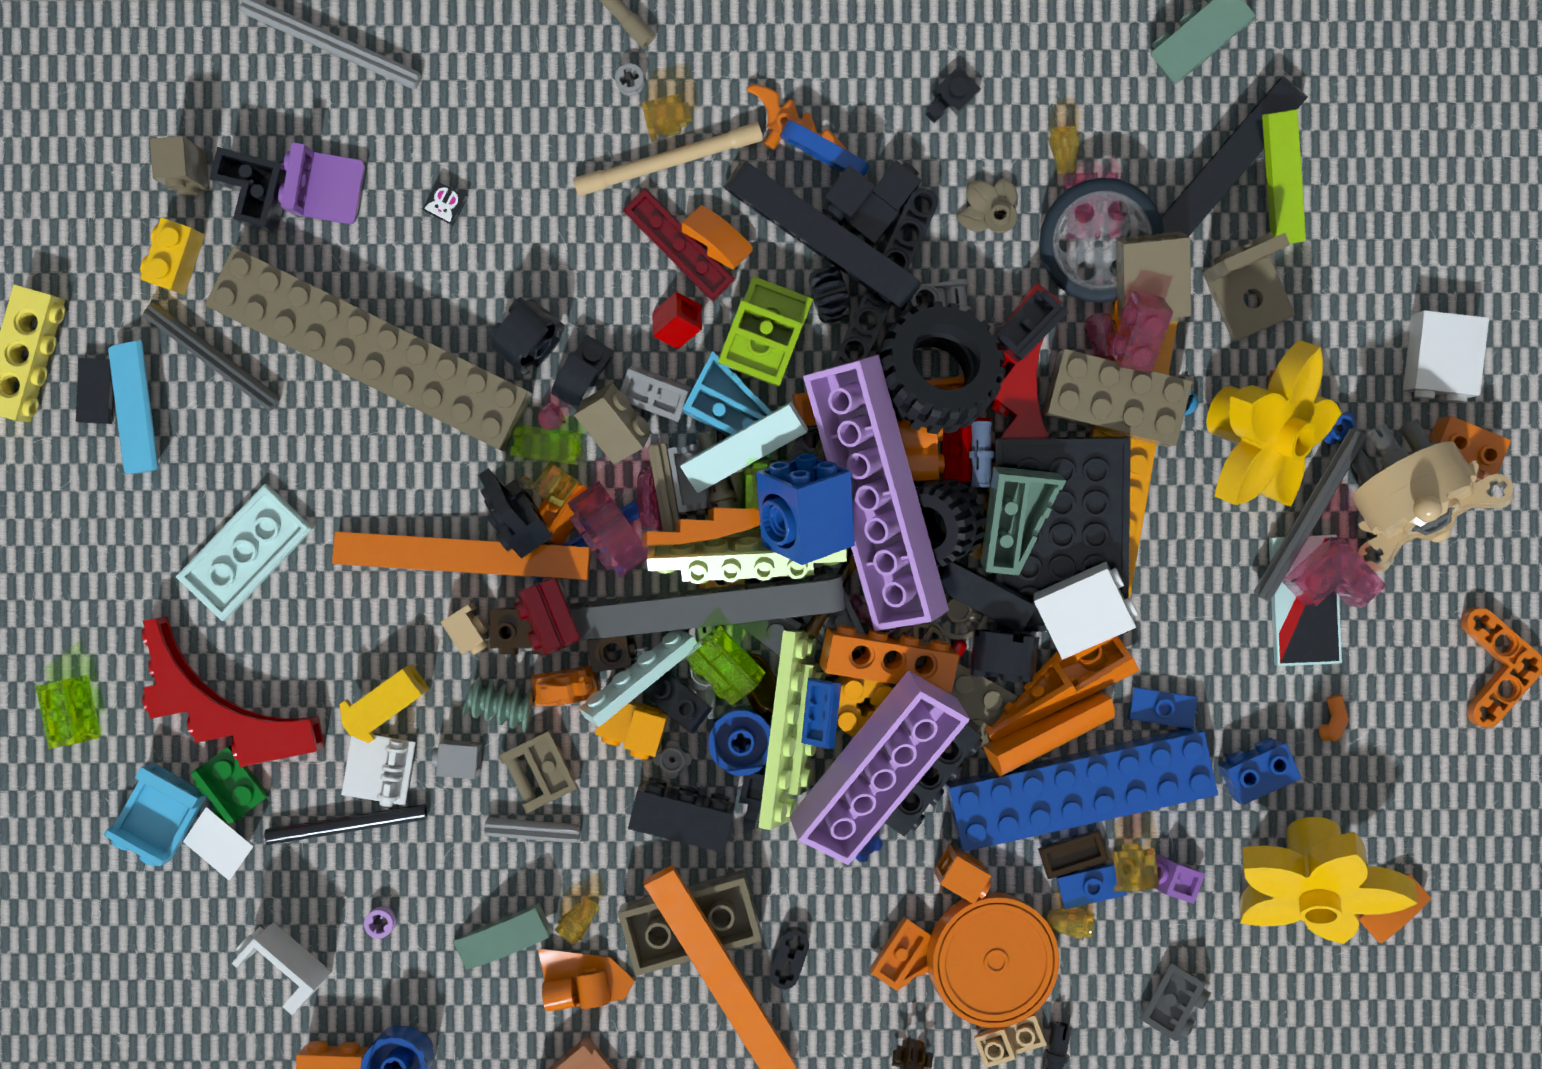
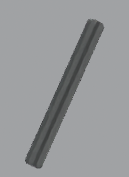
(211, 356)

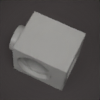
(458, 759)

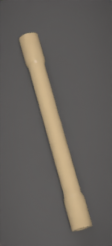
(602, 179)

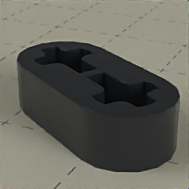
(797, 959)

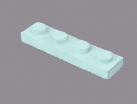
(638, 677)

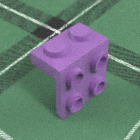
(321, 185)

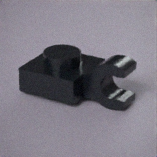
(953, 93)
(752, 796)

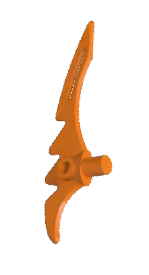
(779, 116)

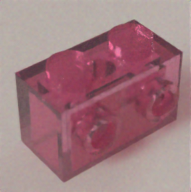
(1141, 331)

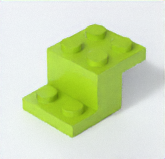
(765, 331)

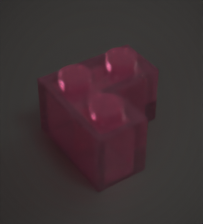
(607, 530)
(1334, 568)

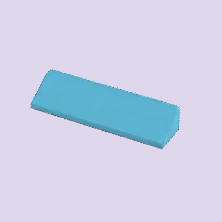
(133, 407)

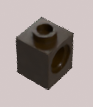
(598, 656)

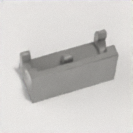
(655, 393)
(686, 496)

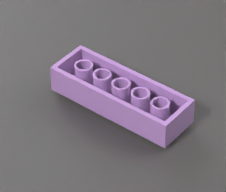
(878, 768)

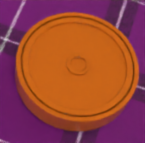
(993, 960)

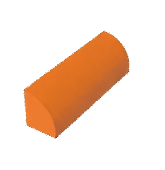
(1049, 733)

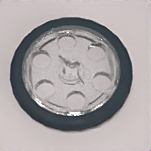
(1061, 220)

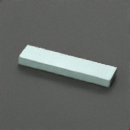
(744, 447)

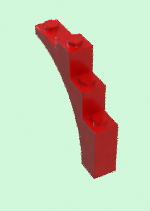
(1019, 389)
(211, 716)

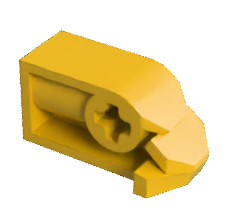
(382, 703)

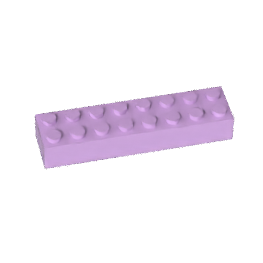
(889, 526)

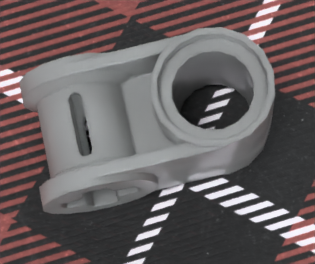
(946, 292)

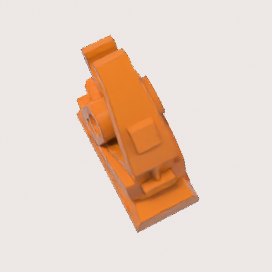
(564, 686)

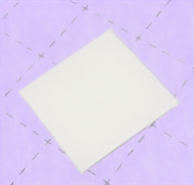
(218, 843)

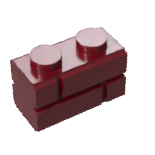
(548, 617)

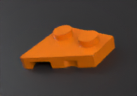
(902, 955)

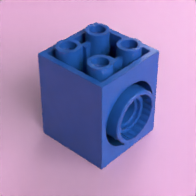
(805, 508)

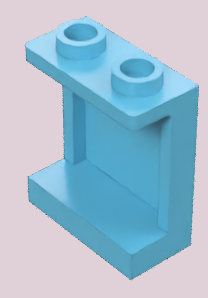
(156, 815)

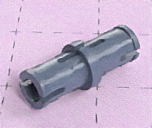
(981, 454)

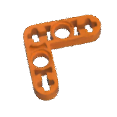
(1510, 662)

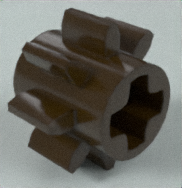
(912, 1055)

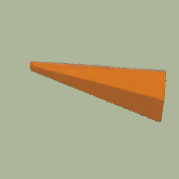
(1064, 683)

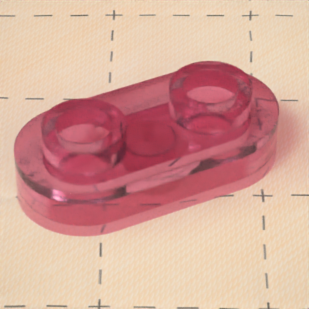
(648, 500)

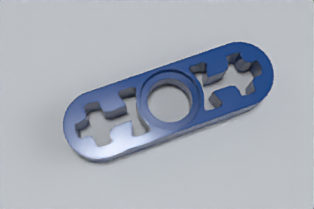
(822, 148)

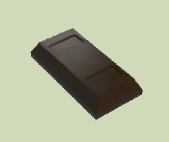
(1073, 854)

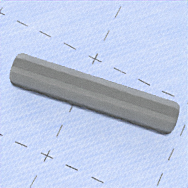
(532, 830)

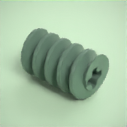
(499, 704)

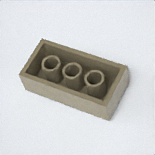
(1116, 399)
(724, 902)

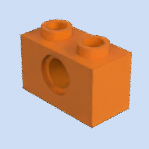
(963, 874)

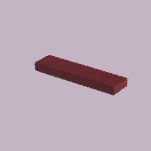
(680, 248)

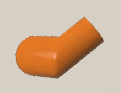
(1338, 721)

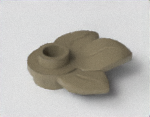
(985, 203)

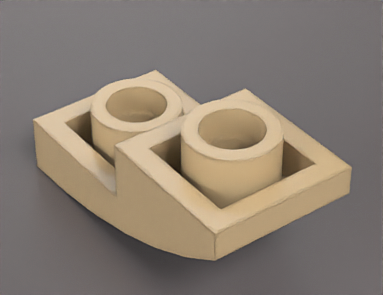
(1004, 1043)

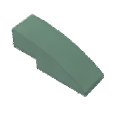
(503, 937)

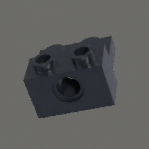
(513, 515)

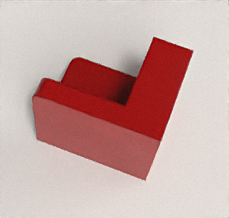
(677, 320)

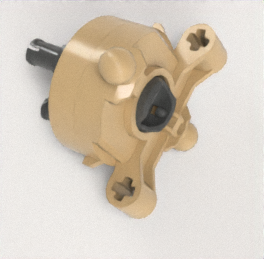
(1417, 491)

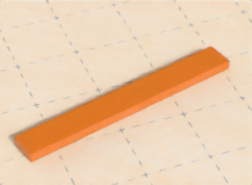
(459, 556)
(718, 969)

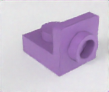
(1178, 879)

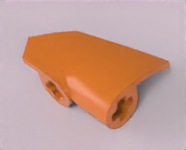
(581, 980)

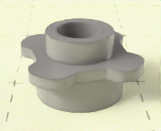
(672, 768)

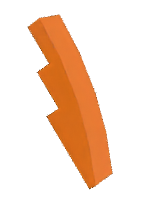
(720, 523)

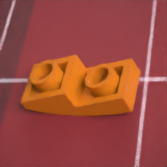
(721, 238)
(1386, 925)

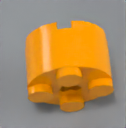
(854, 690)

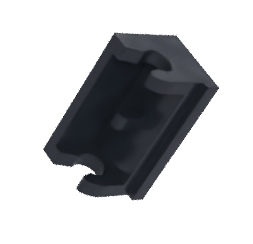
(1030, 325)

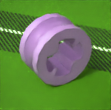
(372, 916)

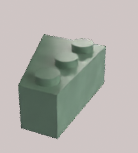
(1200, 36)
(1015, 515)

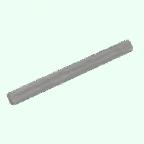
(331, 43)

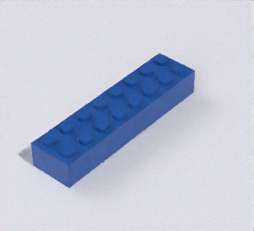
(1082, 788)

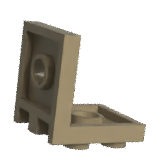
(1246, 271)

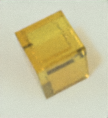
(553, 484)

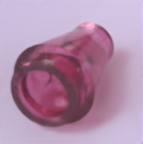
(1100, 331)

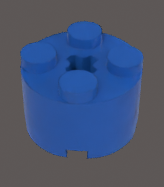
(729, 754)
(400, 1045)

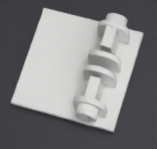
(379, 770)

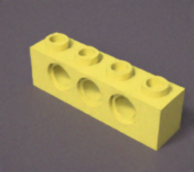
(15, 337)

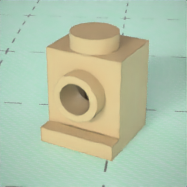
(467, 630)

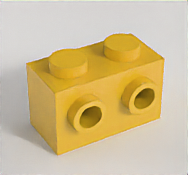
(171, 256)

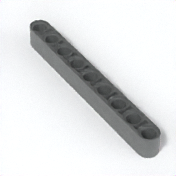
(709, 606)

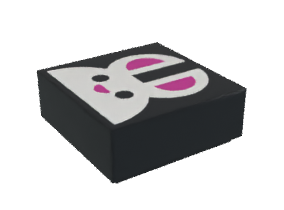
(444, 203)

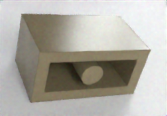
(179, 165)
(613, 423)

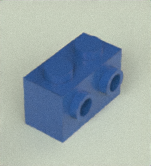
(1259, 770)

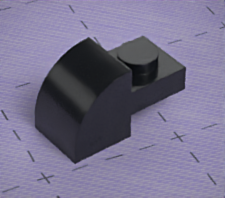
(581, 371)

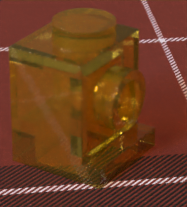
(666, 116)
(1135, 868)

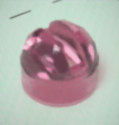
(551, 417)

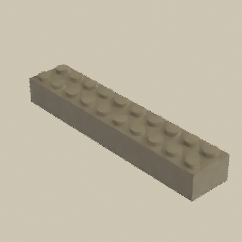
(368, 349)

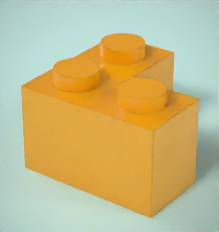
(637, 727)

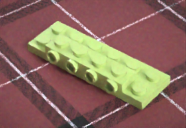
(731, 560)
(788, 758)

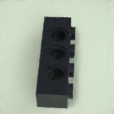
(930, 790)

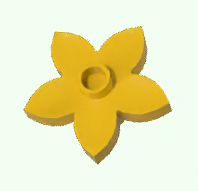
(1272, 428)
(1319, 881)

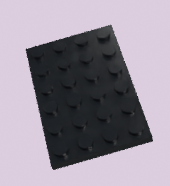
(1087, 517)

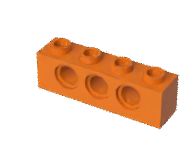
(838, 660)

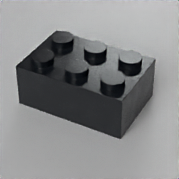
(682, 814)

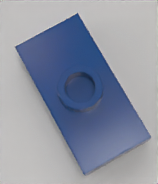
(1162, 707)
(821, 713)
(1088, 886)

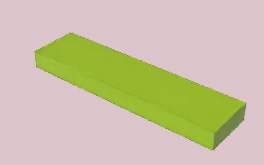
(1284, 175)

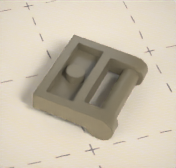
(547, 766)

